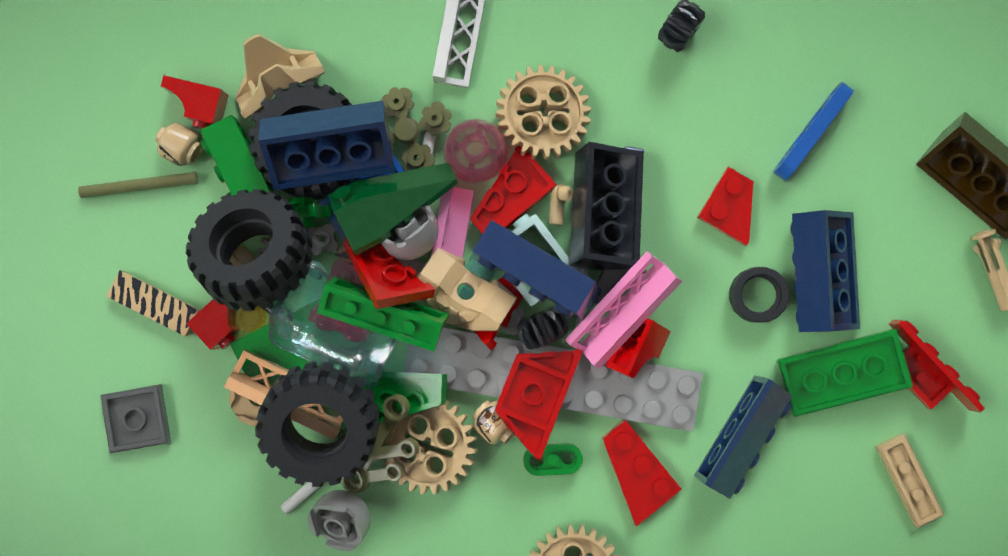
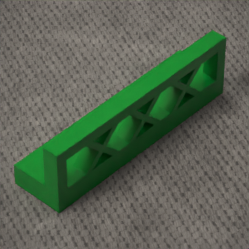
(404, 322)

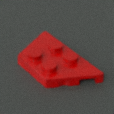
(535, 395)

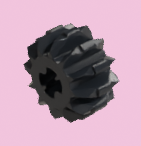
(681, 25)
(542, 328)

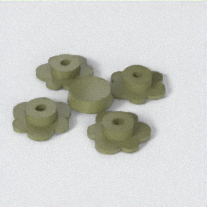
(408, 129)

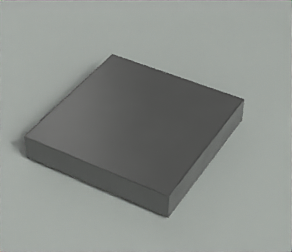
(135, 418)

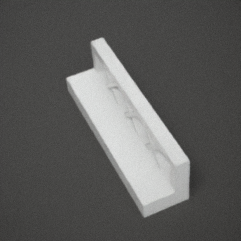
(446, 42)

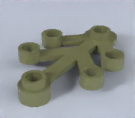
(379, 451)

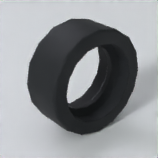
(774, 278)

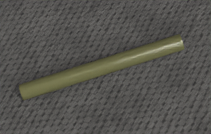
(138, 184)

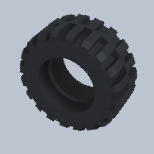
(294, 101)
(232, 223)
(312, 460)

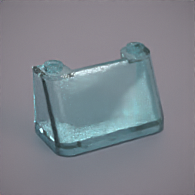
(296, 334)

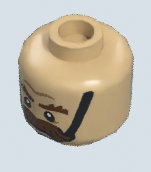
(178, 144)
(490, 425)

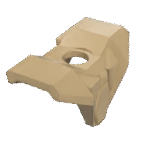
(271, 67)
(481, 312)

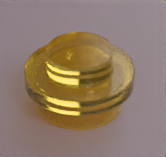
(250, 320)

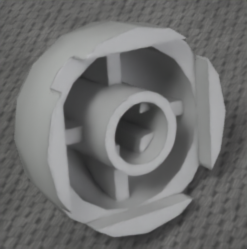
(414, 238)
(340, 519)

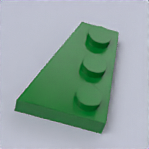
(421, 389)

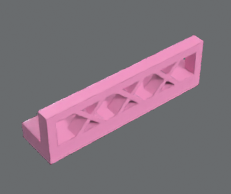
(454, 221)
(626, 311)

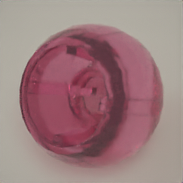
(473, 132)

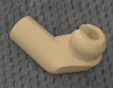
(557, 205)

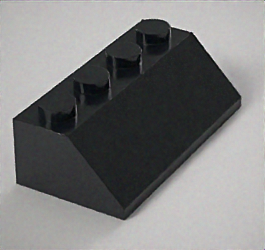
(606, 207)

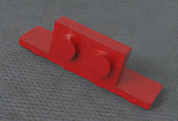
(929, 375)

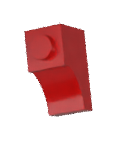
(202, 103)
(215, 325)
(639, 348)

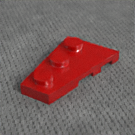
(514, 193)
(387, 278)
(639, 473)

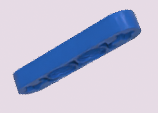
(813, 131)

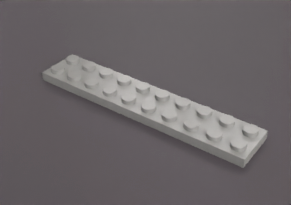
(654, 397)

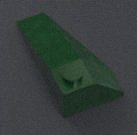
(378, 204)

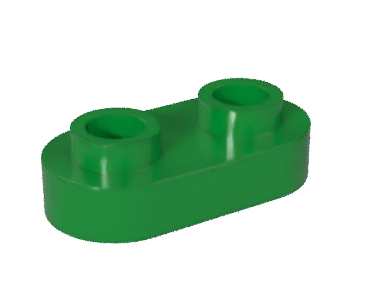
(552, 461)

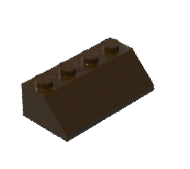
(972, 169)

